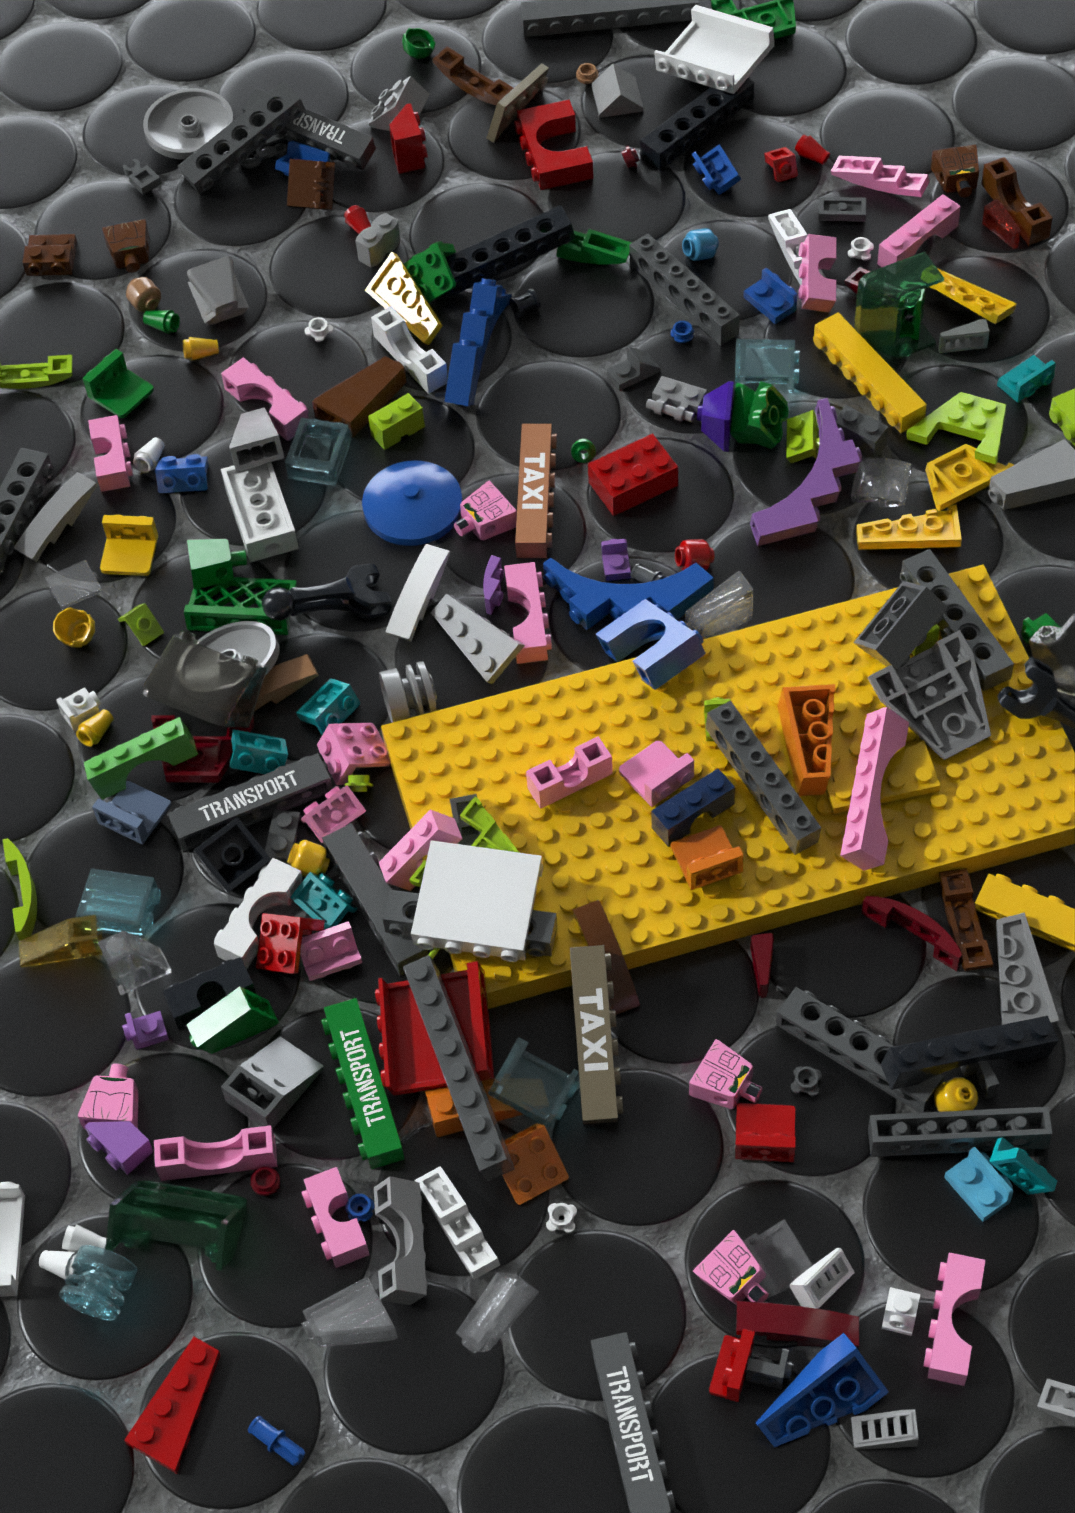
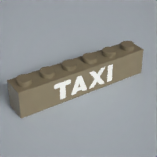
(593, 1034)

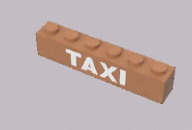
(534, 491)

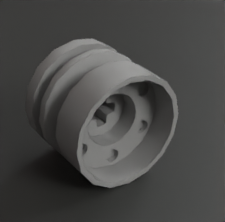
(408, 692)

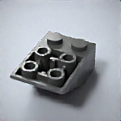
(271, 1082)

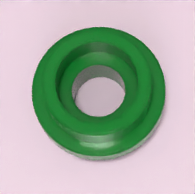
(580, 445)

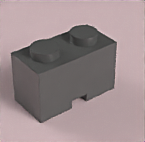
(865, 431)

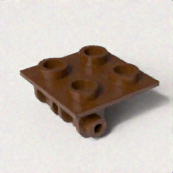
(311, 184)

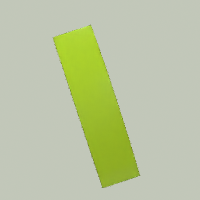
(37, 374)
(23, 916)

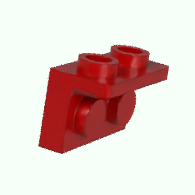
(732, 1366)

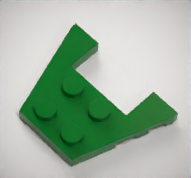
(776, 14)

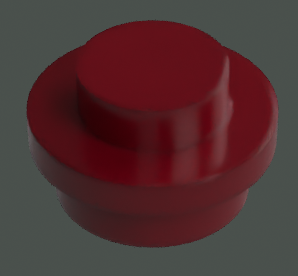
(630, 157)
(265, 1181)

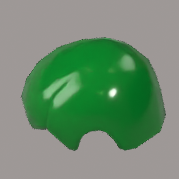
(418, 43)

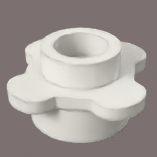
(861, 248)
(318, 329)
(561, 1209)

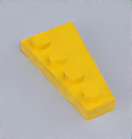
(922, 531)

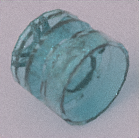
(98, 1282)

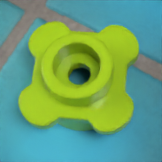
(359, 783)

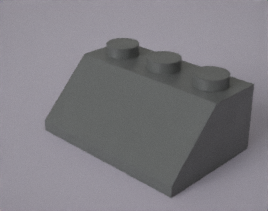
(901, 624)

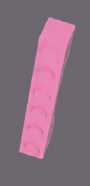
(865, 834)

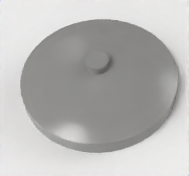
(185, 121)
(246, 639)

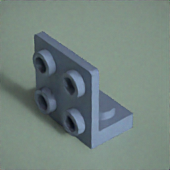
(132, 812)

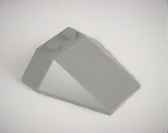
(938, 696)

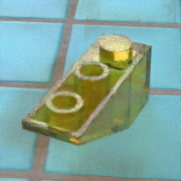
(61, 942)

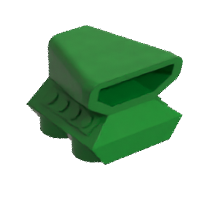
(758, 415)

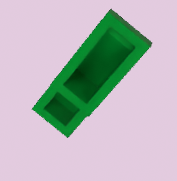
(595, 248)

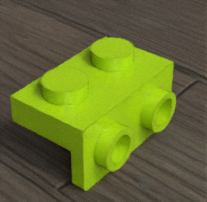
(802, 437)

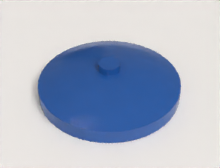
(412, 503)

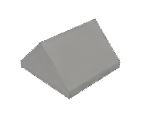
(616, 93)

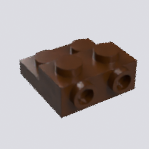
(50, 254)

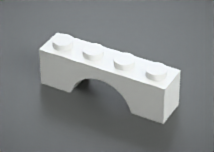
(395, 337)
(273, 888)

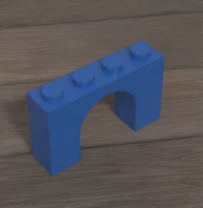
(646, 623)

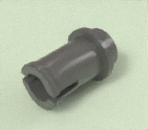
(644, 574)

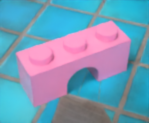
(817, 291)
(112, 468)
(586, 767)
(406, 855)
(343, 1239)

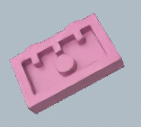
(334, 813)
(329, 951)

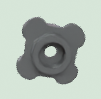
(810, 1074)

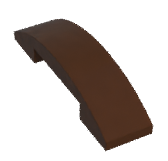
(468, 79)
(963, 919)
(598, 931)

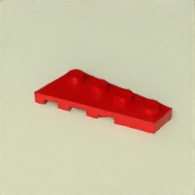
(169, 1417)

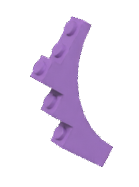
(799, 511)

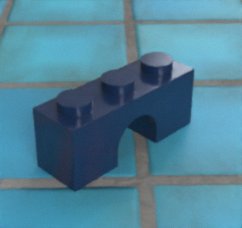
(675, 816)

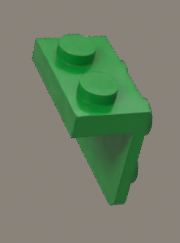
(432, 271)
(116, 386)

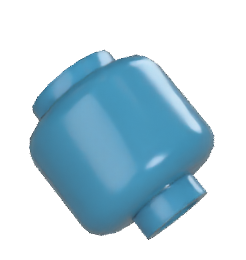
(700, 244)

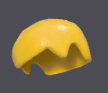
(74, 627)

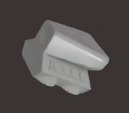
(217, 290)

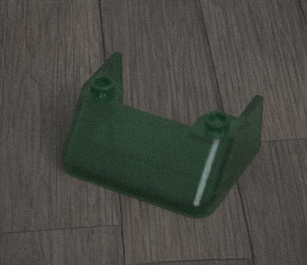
(882, 298)
(177, 1216)

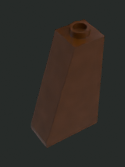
(361, 394)

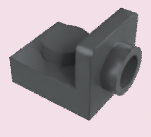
(767, 1373)

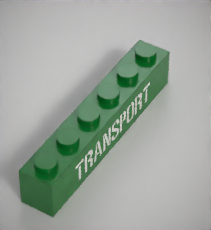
(364, 1084)

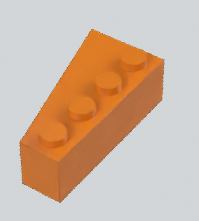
(808, 733)

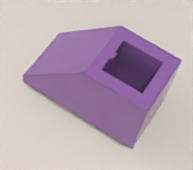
(121, 1142)

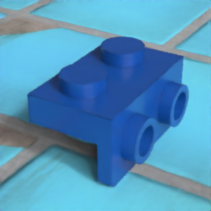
(302, 152)
(717, 170)
(182, 474)

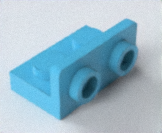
(980, 1184)

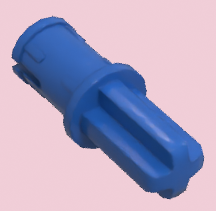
(276, 1441)

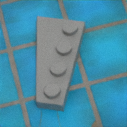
(479, 640)
(1021, 975)

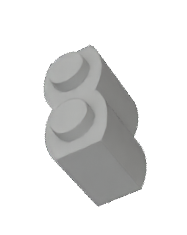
(378, 240)

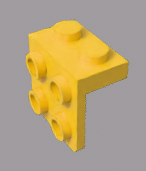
(128, 545)

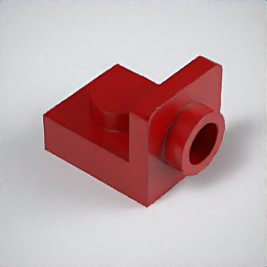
(783, 163)

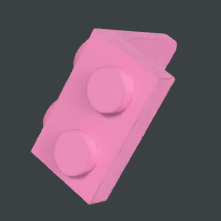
(351, 746)
(657, 772)

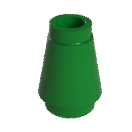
(163, 320)

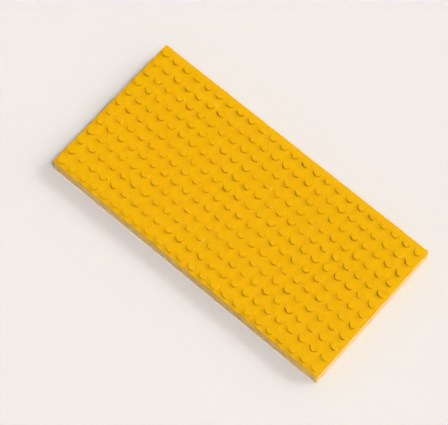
(992, 807)

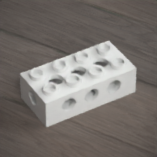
(265, 537)

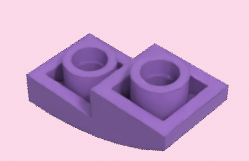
(491, 585)

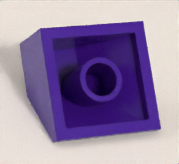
(717, 415)

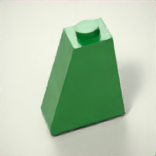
(231, 1021)

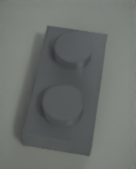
(842, 209)
(282, 834)

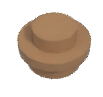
(587, 73)

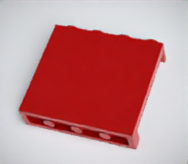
(406, 1046)

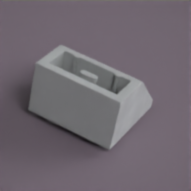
(395, 99)

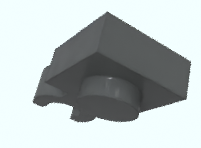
(143, 178)

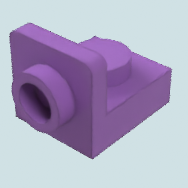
(615, 559)
(145, 1029)

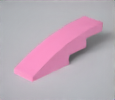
(874, 175)

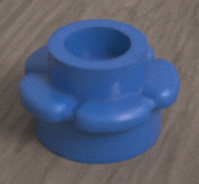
(682, 332)
(356, 1201)

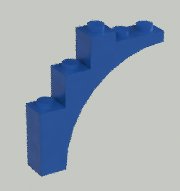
(468, 354)
(594, 599)

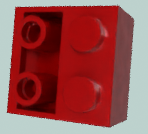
(407, 140)

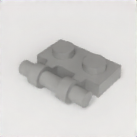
(678, 394)

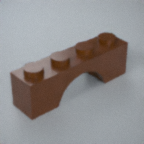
(1002, 184)

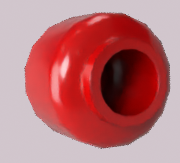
(693, 552)

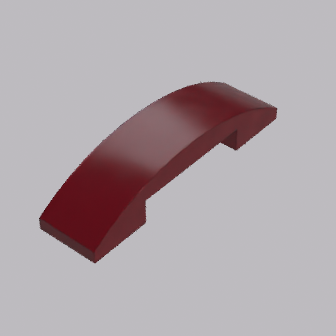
(884, 910)

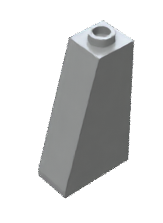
(255, 441)
(1036, 478)

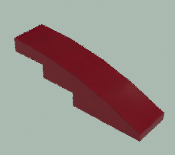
(796, 1323)

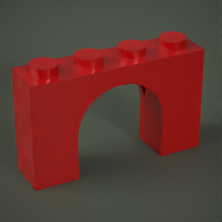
(548, 166)

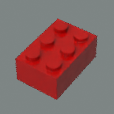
(633, 474)

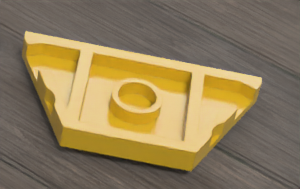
(959, 475)

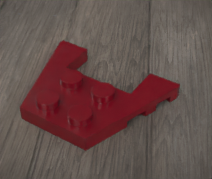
(212, 756)

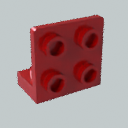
(282, 940)
(765, 1132)

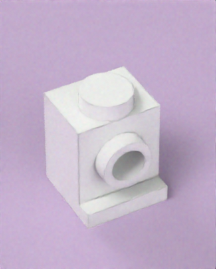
(79, 707)
(900, 1311)

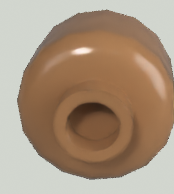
(143, 294)

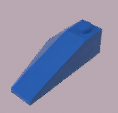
(826, 1389)

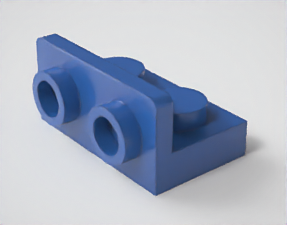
(772, 297)

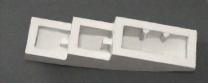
(789, 236)
(417, 592)
(457, 1223)

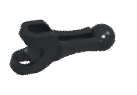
(345, 595)
(1040, 698)

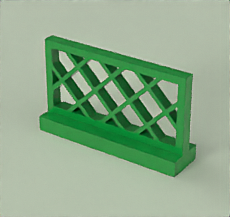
(216, 615)

